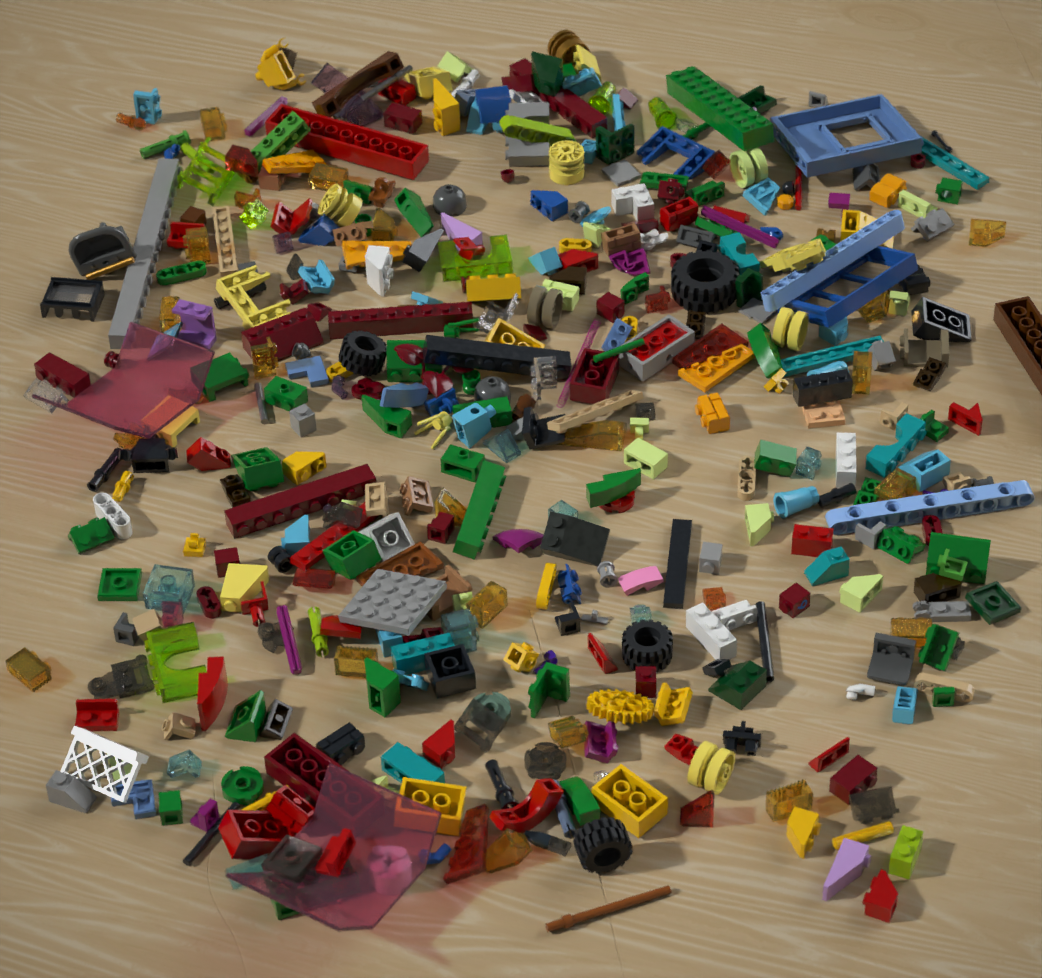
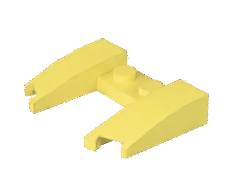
(234, 288)

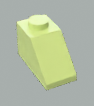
(758, 521)
(860, 591)

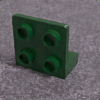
(615, 145)

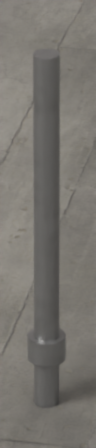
(396, 77)

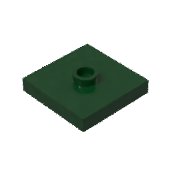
(993, 602)

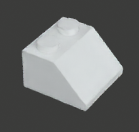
(389, 535)

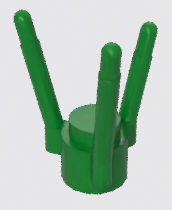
(452, 331)

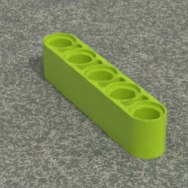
(534, 131)

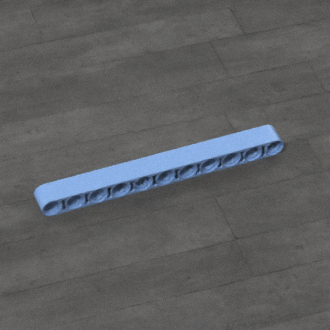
(835, 260)

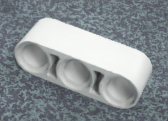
(115, 516)

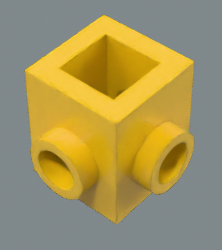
(521, 657)

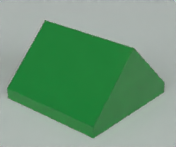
(247, 718)

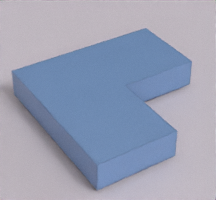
(309, 367)
(141, 796)

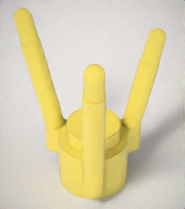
(440, 422)

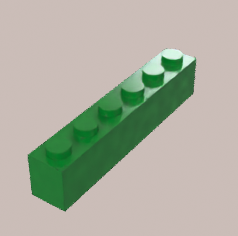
(479, 510)

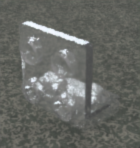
(544, 376)

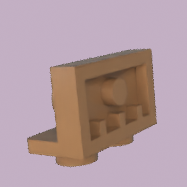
(352, 232)
(416, 495)

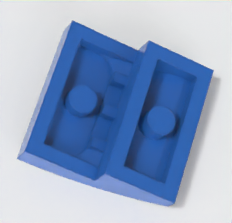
(492, 103)

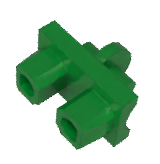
(359, 190)

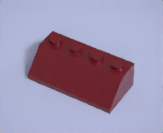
(285, 332)

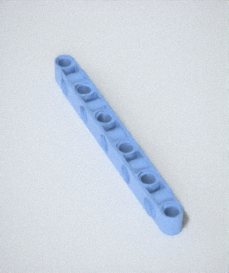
(941, 504)

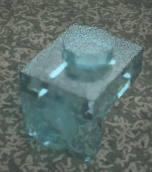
(640, 612)
(183, 763)

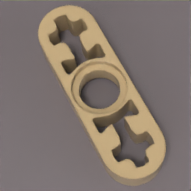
(750, 484)
(938, 681)

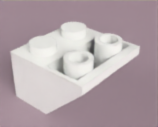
(378, 268)

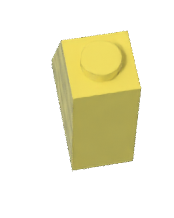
(242, 584)

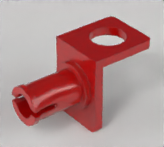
(469, 249)
(256, 607)

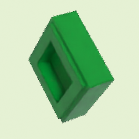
(943, 696)

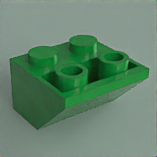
(382, 687)

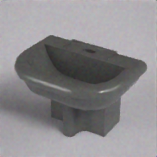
(100, 248)

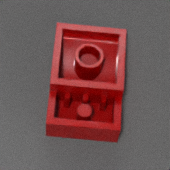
(211, 691)

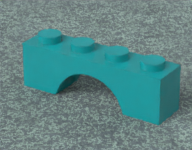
(884, 459)

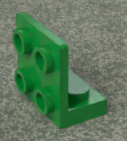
(550, 682)

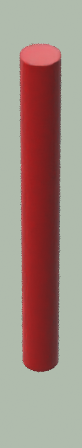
(798, 189)

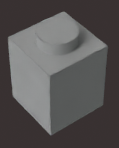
(882, 355)
(302, 420)
(710, 558)

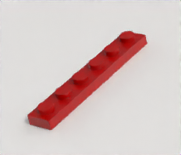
(313, 551)

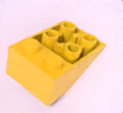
(856, 220)

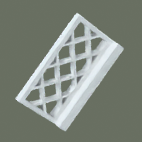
(108, 746)

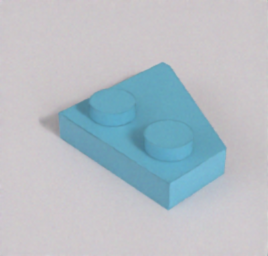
(762, 195)
(423, 299)
(415, 681)

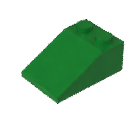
(258, 468)

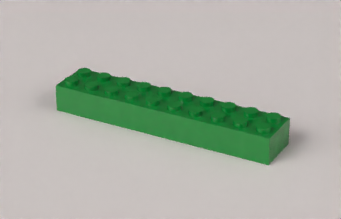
(720, 108)

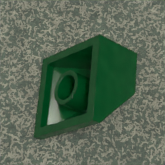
(547, 73)

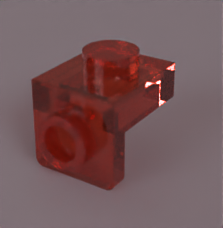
(658, 301)

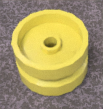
(790, 328)
(711, 767)

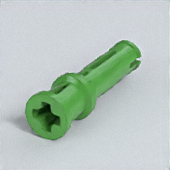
(178, 139)

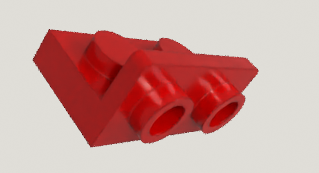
(97, 714)

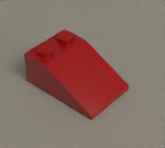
(251, 833)

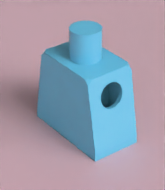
(473, 423)

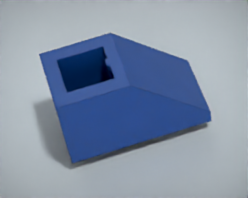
(549, 203)

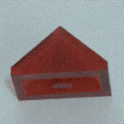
(698, 812)

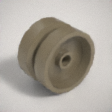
(545, 307)

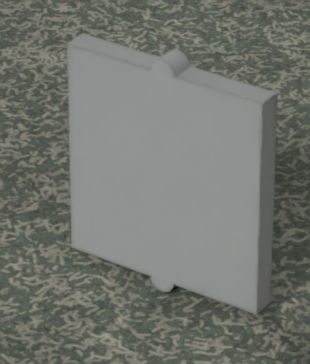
(621, 173)
(755, 310)

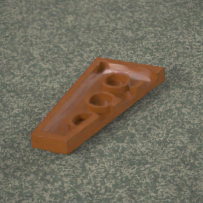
(412, 561)

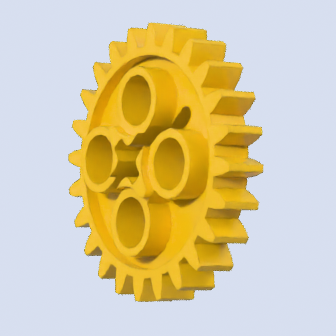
(620, 706)

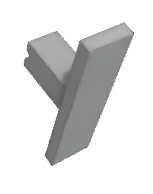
(594, 618)

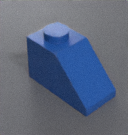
(319, 232)

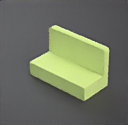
(455, 65)
(914, 204)

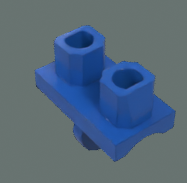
(442, 403)

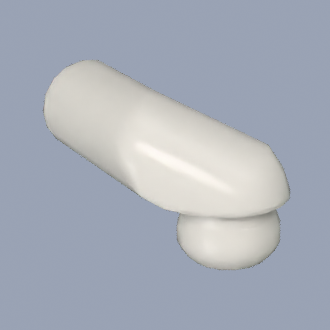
(864, 689)

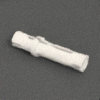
(467, 82)

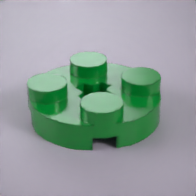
(242, 795)

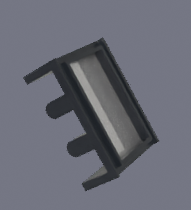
(73, 295)

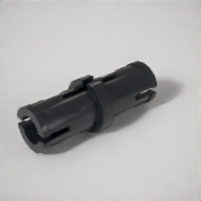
(837, 494)

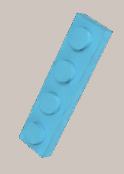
(617, 112)

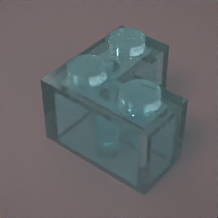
(461, 628)

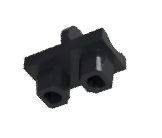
(742, 736)

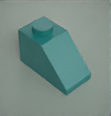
(828, 566)

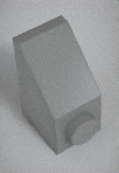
(69, 792)

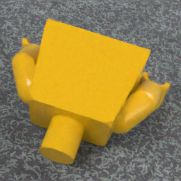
(276, 69)

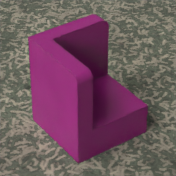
(839, 201)

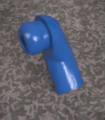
(172, 152)
(773, 231)
(439, 855)

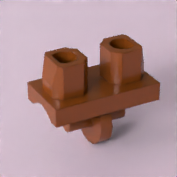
(381, 191)

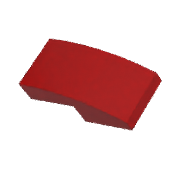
(681, 748)

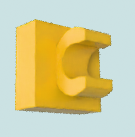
(775, 381)
(194, 546)

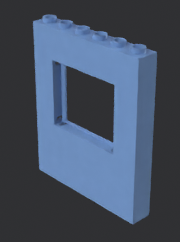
(817, 151)

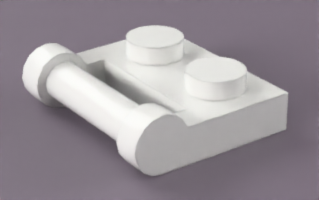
(522, 97)

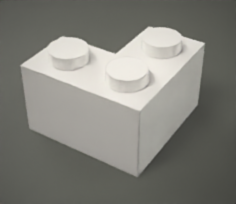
(633, 200)

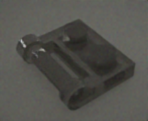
(129, 679)
(482, 718)

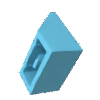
(927, 468)

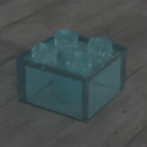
(168, 584)

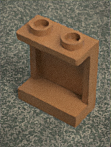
(455, 585)

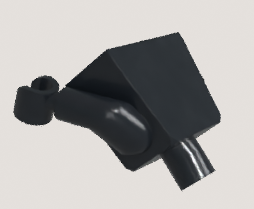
(149, 455)

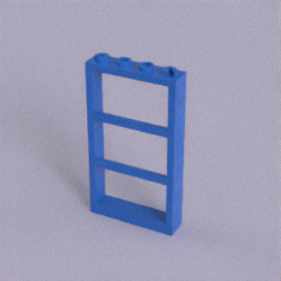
(901, 264)

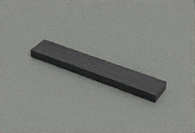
(677, 564)

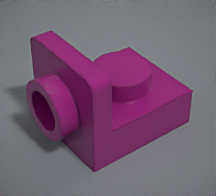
(206, 816)

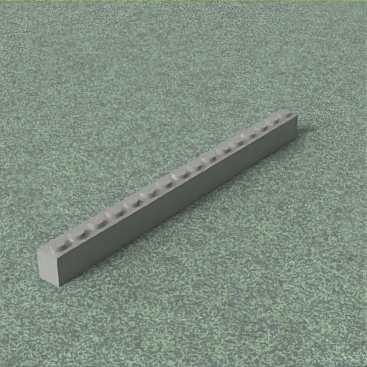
(147, 247)

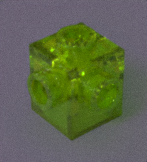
(253, 213)

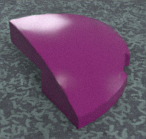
(631, 263)
(518, 539)

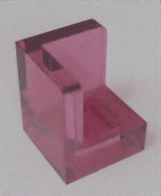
(172, 613)

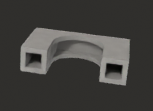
(526, 153)

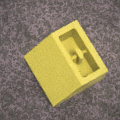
(585, 60)

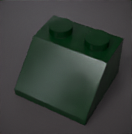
(740, 684)

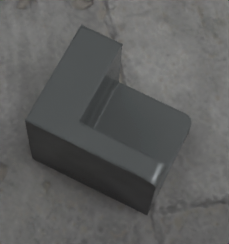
(124, 631)

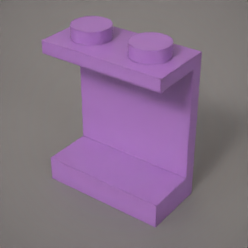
(197, 323)

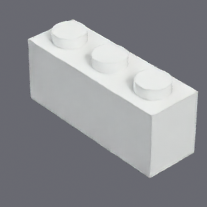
(845, 459)
(711, 632)

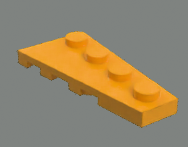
(293, 163)
(355, 251)
(716, 368)

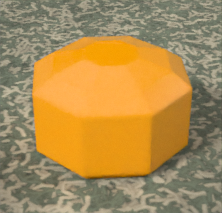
(785, 202)

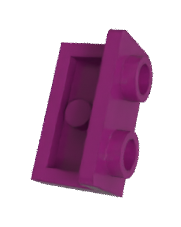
(601, 741)

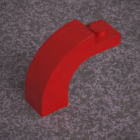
(532, 810)

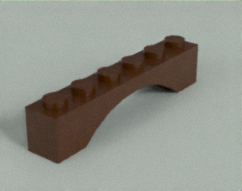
(337, 97)

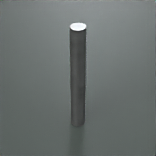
(261, 403)

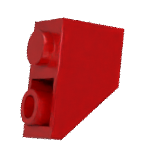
(207, 456)
(882, 898)

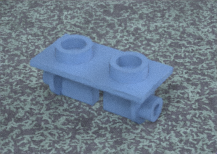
(617, 335)

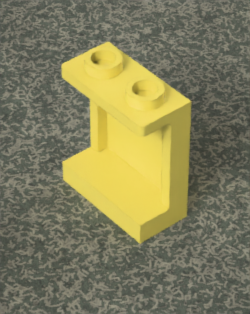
(171, 430)

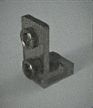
(344, 514)

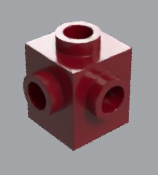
(665, 188)

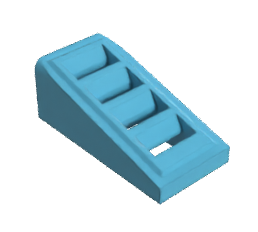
(589, 150)
(904, 706)

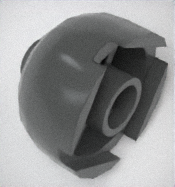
(449, 200)
(491, 388)

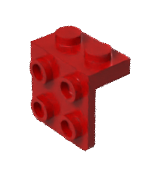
(288, 220)

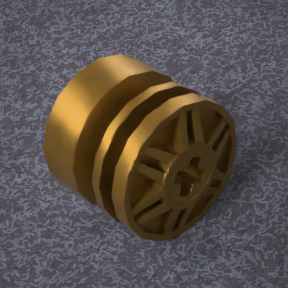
(564, 44)

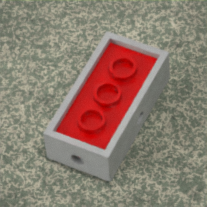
(662, 343)

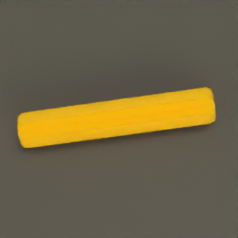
(865, 834)

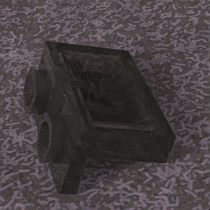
(873, 804)

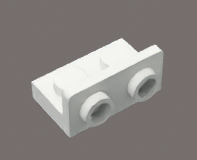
(736, 614)

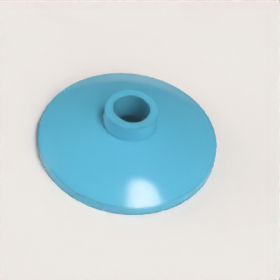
(597, 216)

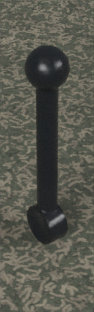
(947, 148)

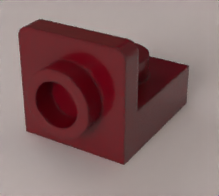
(295, 292)

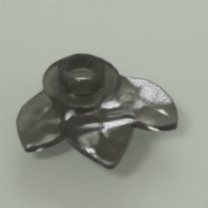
(272, 637)
(108, 685)

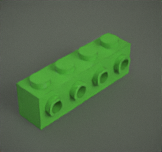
(281, 138)

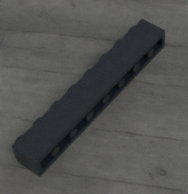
(490, 355)

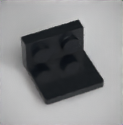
(536, 430)

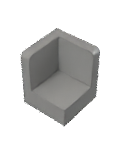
(869, 536)

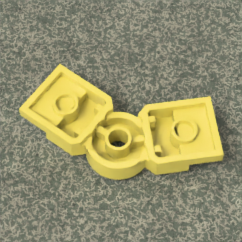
(795, 256)

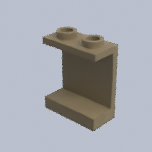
(918, 351)

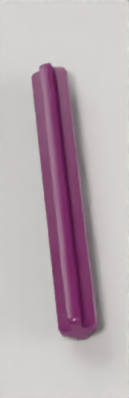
(739, 227)

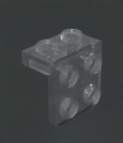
(493, 312)

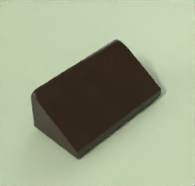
(276, 720)

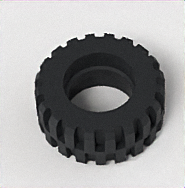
(701, 296)

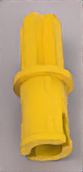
(122, 486)

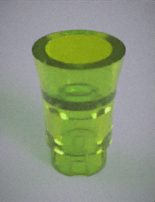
(603, 97)
(662, 113)

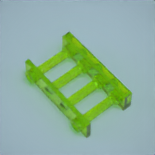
(220, 183)

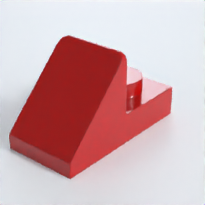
(966, 418)

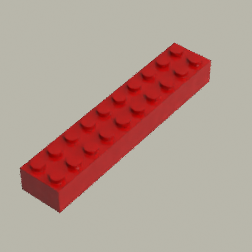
(356, 143)

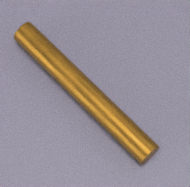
(112, 267)

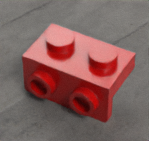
(178, 231)

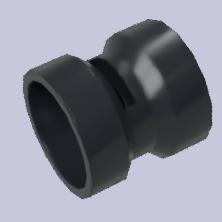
(279, 557)

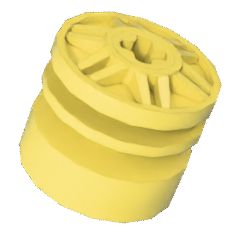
(566, 162)
(340, 206)

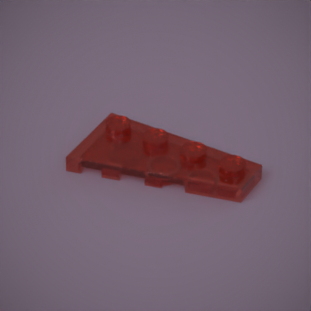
(709, 345)
(471, 846)

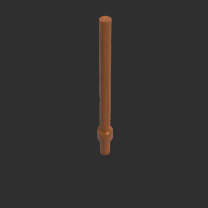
(569, 920)

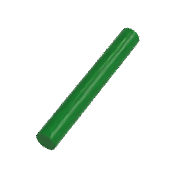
(618, 350)

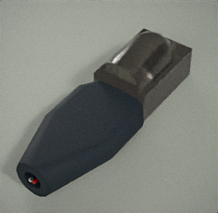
(548, 842)

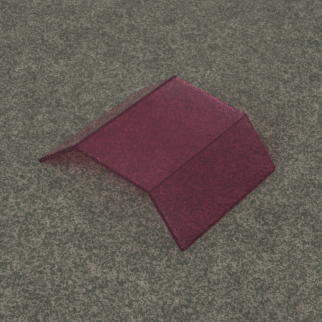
(148, 387)
(388, 856)

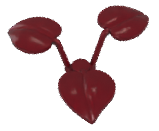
(435, 382)

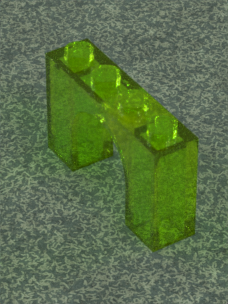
(455, 267)
(162, 645)

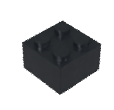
(450, 671)

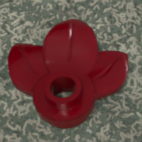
(367, 387)

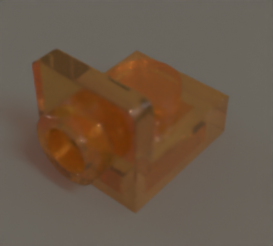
(714, 598)

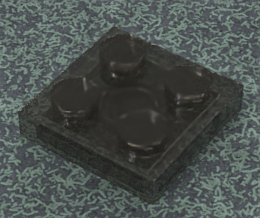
(292, 858)

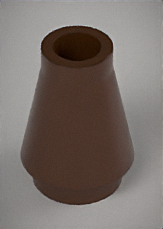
(523, 402)

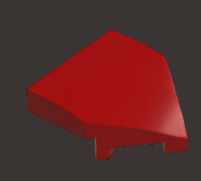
(333, 627)

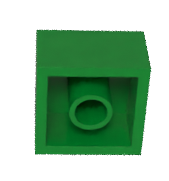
(352, 554)

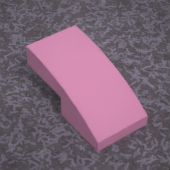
(644, 577)

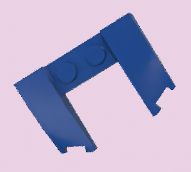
(667, 139)

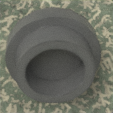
(300, 351)

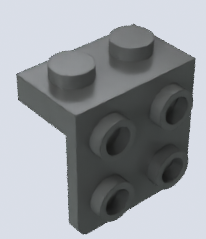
(891, 659)

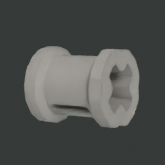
(609, 573)

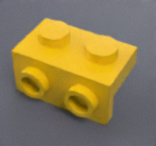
(672, 704)

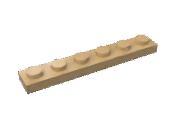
(224, 240)
(595, 410)

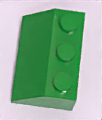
(400, 371)
(968, 549)

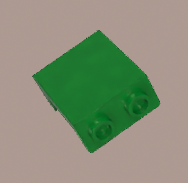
(224, 372)

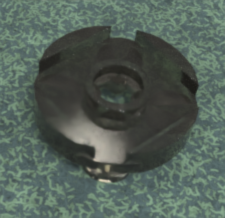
(545, 750)

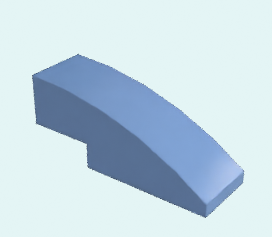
(404, 395)

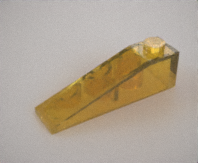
(597, 435)

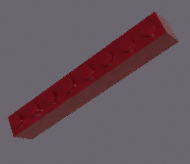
(566, 104)
(399, 320)
(298, 501)

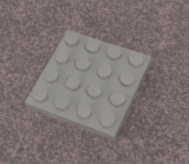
(393, 601)

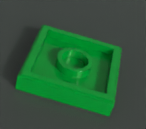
(119, 584)

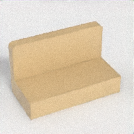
(376, 499)

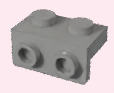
(933, 224)

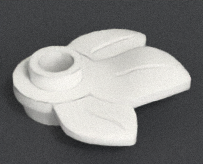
(652, 238)

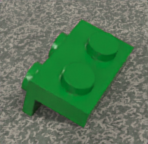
(90, 535)
(900, 544)
(938, 646)

